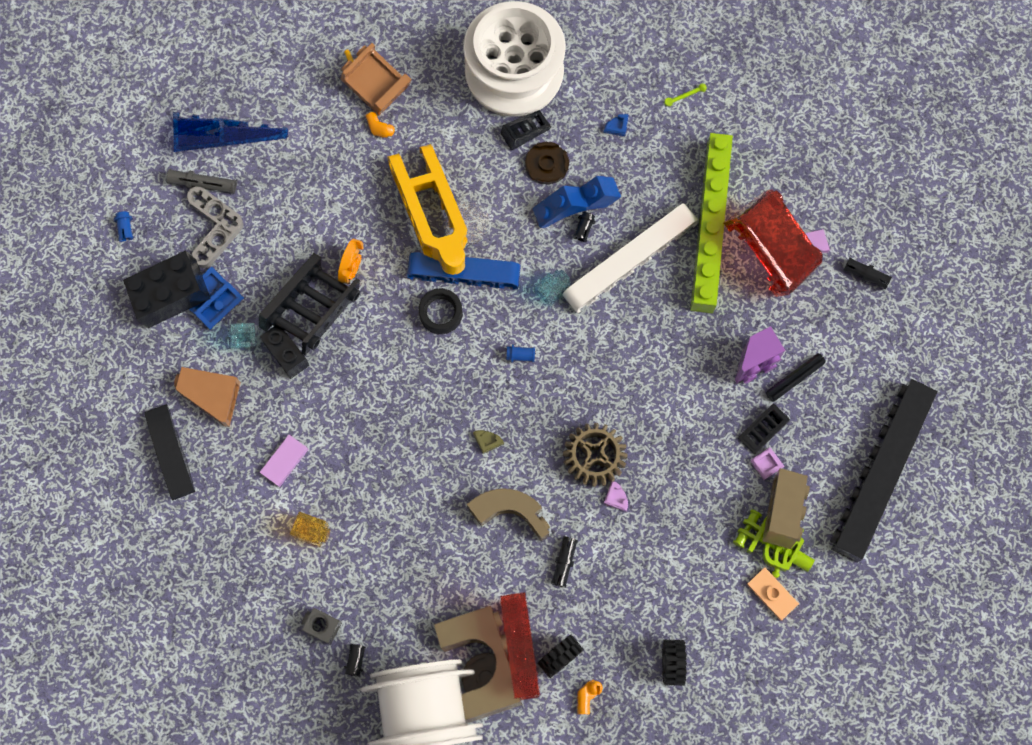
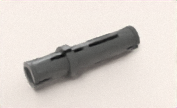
(176, 177)

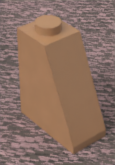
(209, 392)

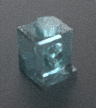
(552, 287)
(241, 335)

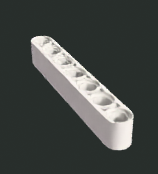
(629, 257)

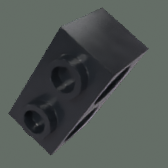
(284, 351)

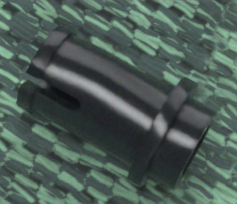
(583, 228)
(355, 660)

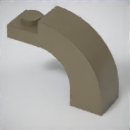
(509, 501)

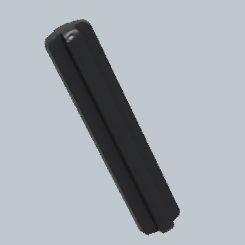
(795, 377)

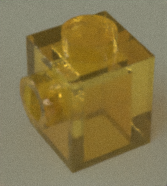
(310, 529)

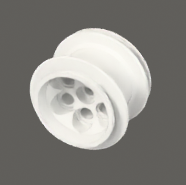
(512, 82)
(422, 705)

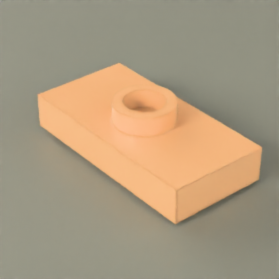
(772, 594)

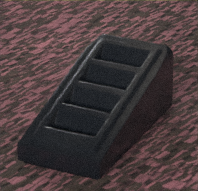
(512, 135)
(778, 414)

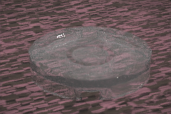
(475, 220)

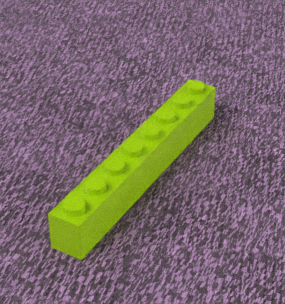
(711, 223)

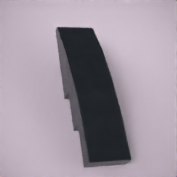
(169, 452)

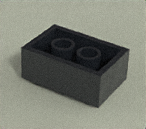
(166, 289)

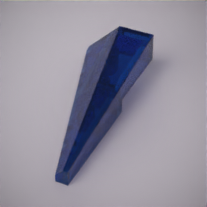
(208, 133)

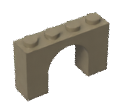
(482, 628)

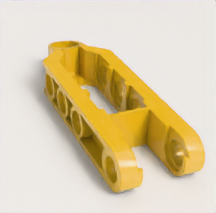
(447, 249)

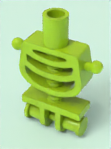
(795, 556)

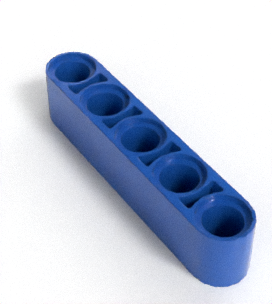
(476, 271)

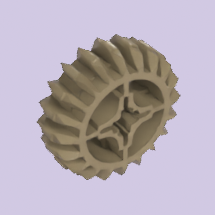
(588, 447)

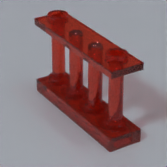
(519, 646)

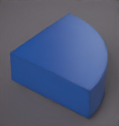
(617, 125)

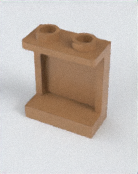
(374, 79)

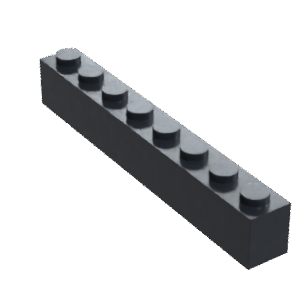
(883, 471)

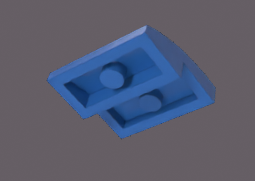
(222, 299)

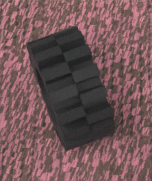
(560, 656)
(674, 662)

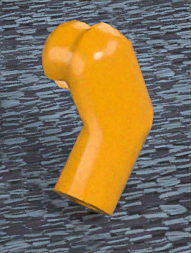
(379, 128)
(586, 694)

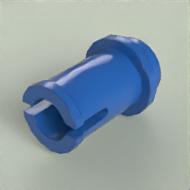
(123, 225)
(520, 353)

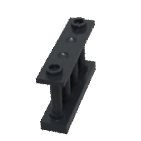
(298, 285)

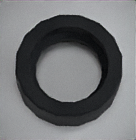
(433, 295)

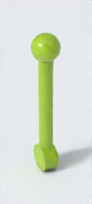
(669, 101)

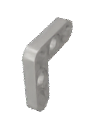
(221, 228)

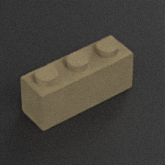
(786, 509)

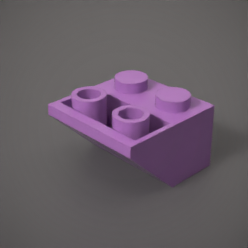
(759, 354)

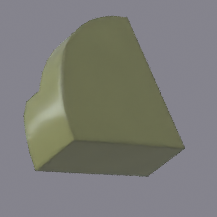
(487, 440)

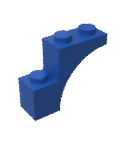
(569, 200)

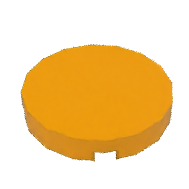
(350, 261)

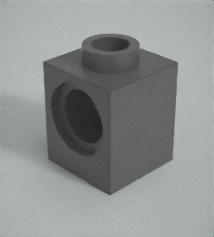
(328, 633)

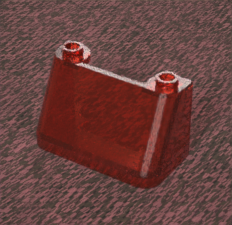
(776, 241)

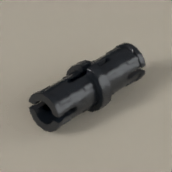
(868, 273)
(564, 562)

